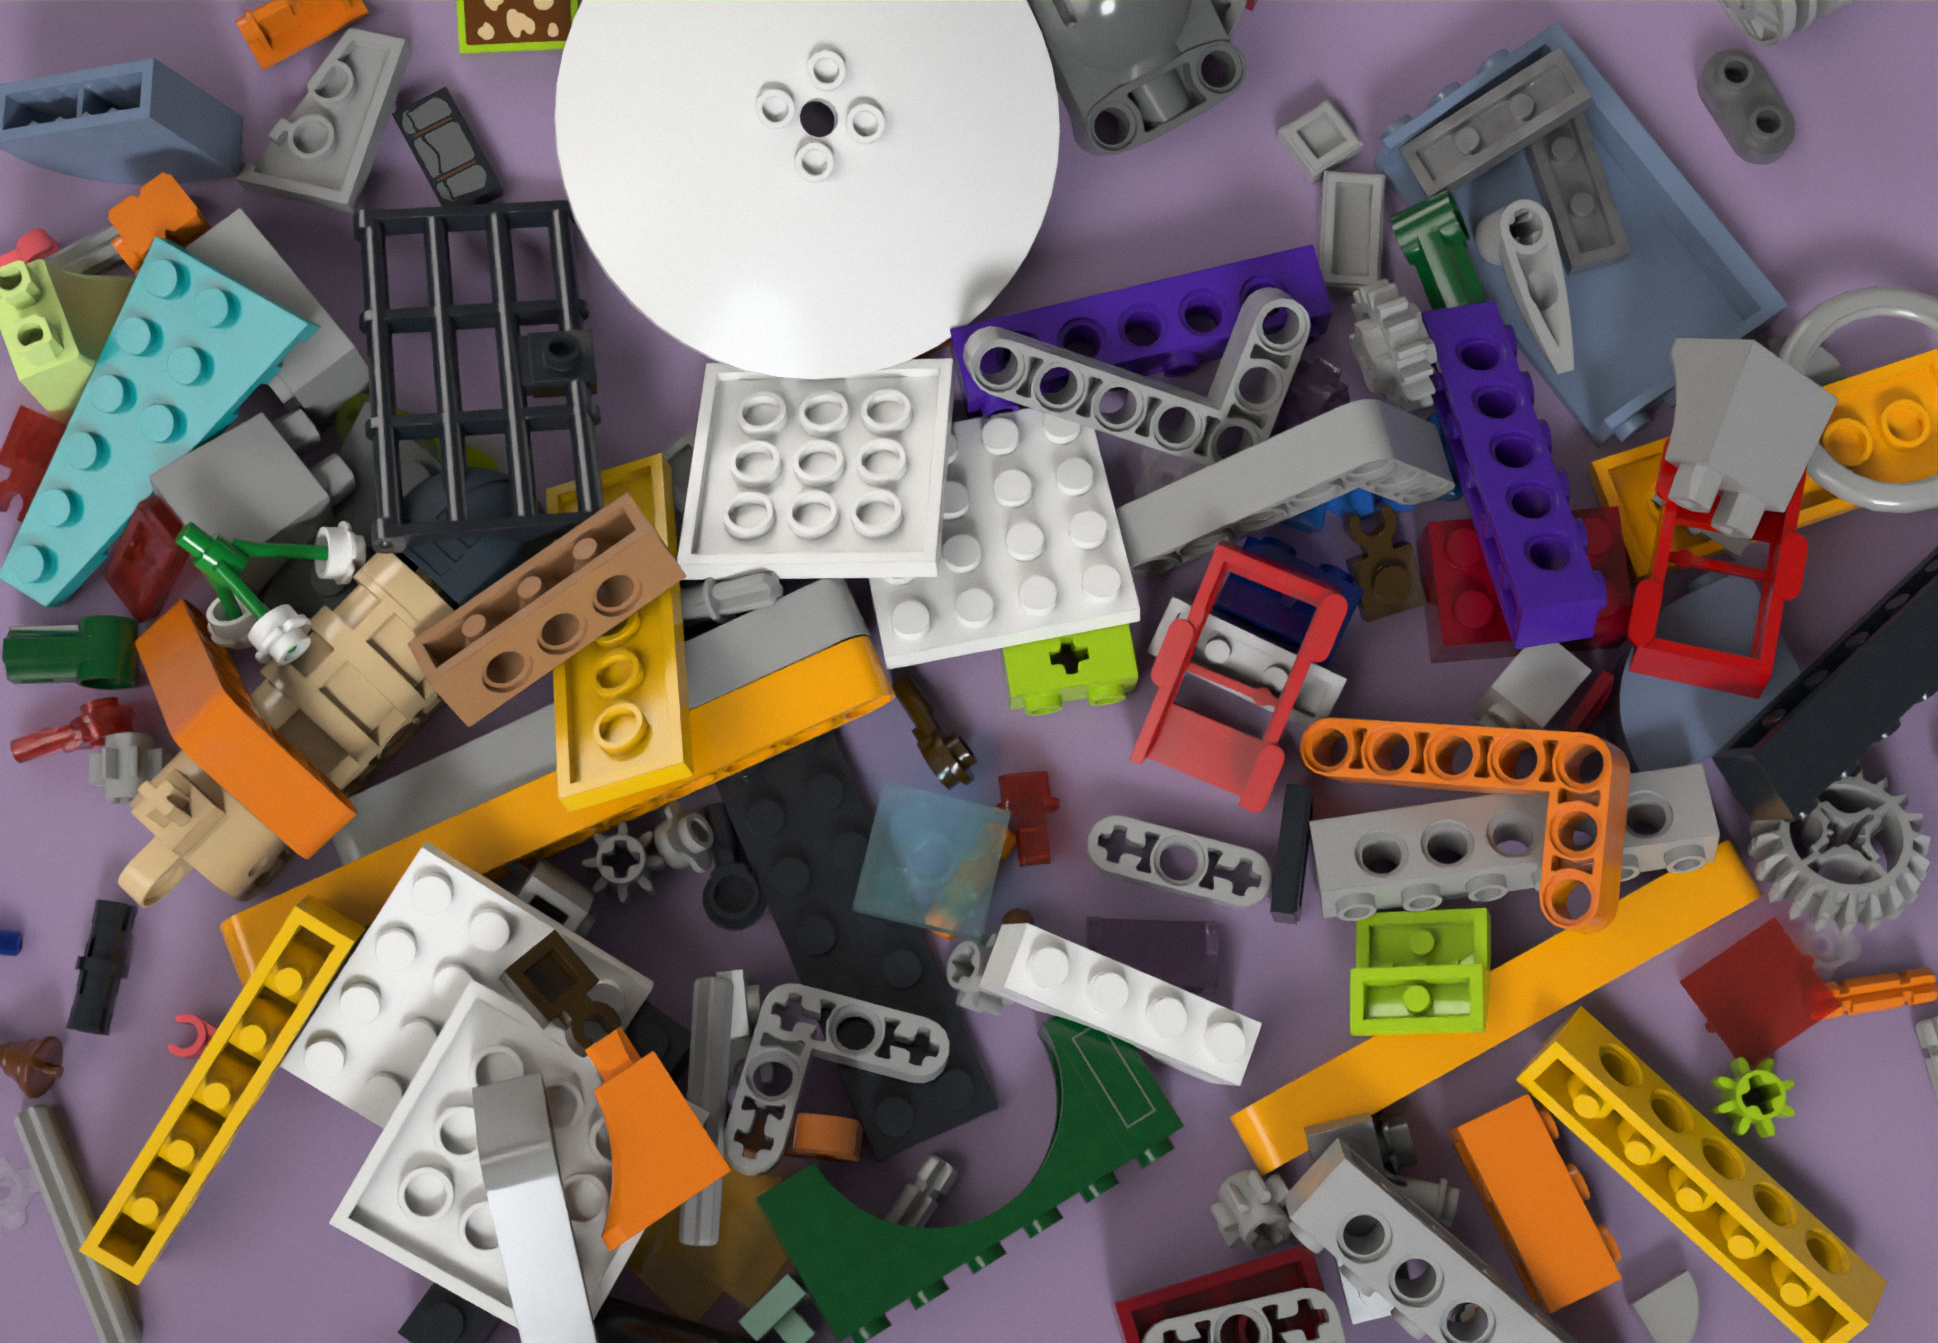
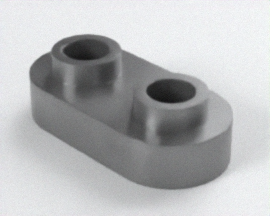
(1740, 105)

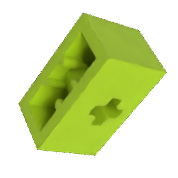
(1041, 684)

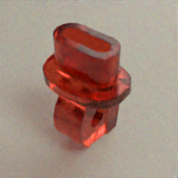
(1029, 800)

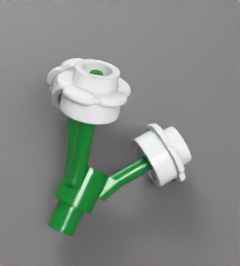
(237, 615)

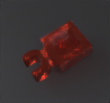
(28, 453)

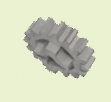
(1393, 347)

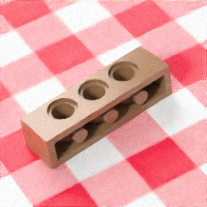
(546, 610)

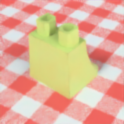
(57, 328)

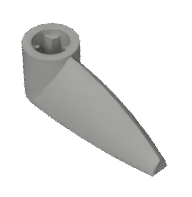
(1533, 275)

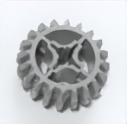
(1845, 880)

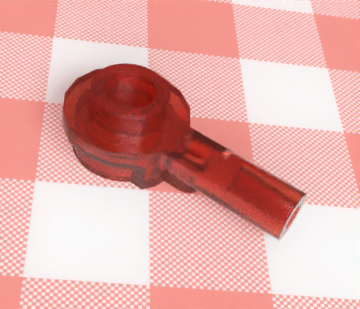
(84, 732)

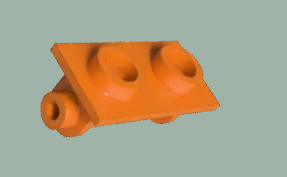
(290, 26)

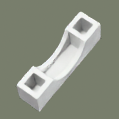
(1120, 1001)

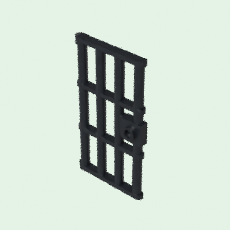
(528, 365)

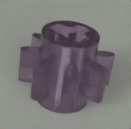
(1312, 392)

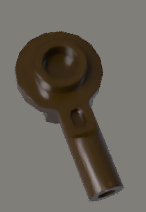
(945, 755)

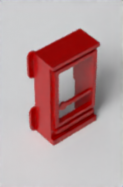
(1780, 582)
(1209, 746)

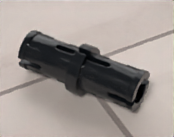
(102, 967)

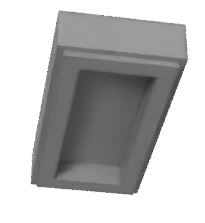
(1350, 230)

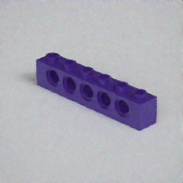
(1158, 307)
(1510, 479)

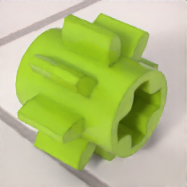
(1760, 1114)

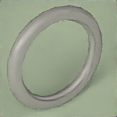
(1799, 350)

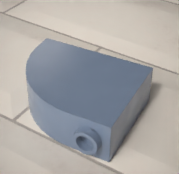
(120, 125)
(1680, 723)

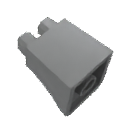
(1740, 430)
(256, 488)

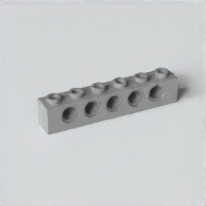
(1343, 846)
(1347, 1186)

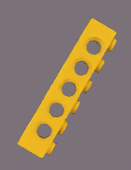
(222, 1089)
(1702, 1182)

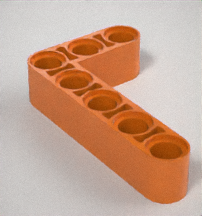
(229, 739)
(1494, 773)

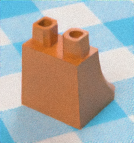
(654, 1139)

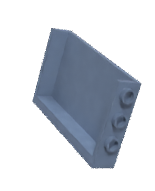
(1677, 283)

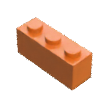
(1536, 1203)

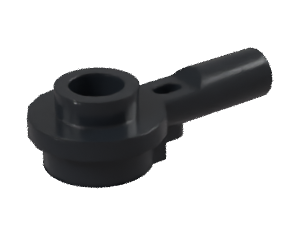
(732, 893)

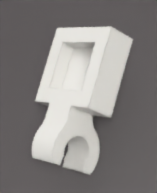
(745, 1013)

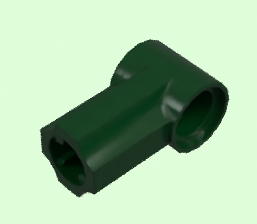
(1435, 242)
(92, 654)

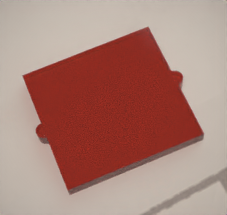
(1760, 993)

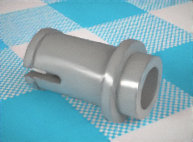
(1435, 1199)

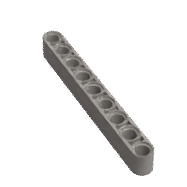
(526, 748)

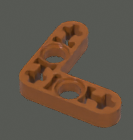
(812, 1138)

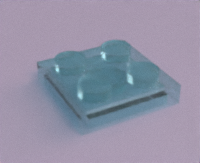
(931, 861)

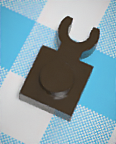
(1383, 569)
(554, 985)

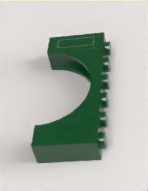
(868, 1266)

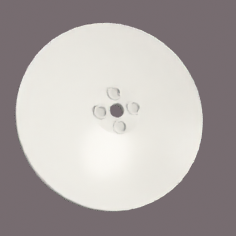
(794, 244)

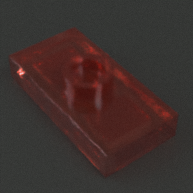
(147, 560)

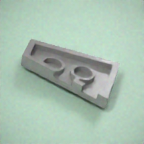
(337, 128)

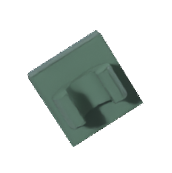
(778, 1312)

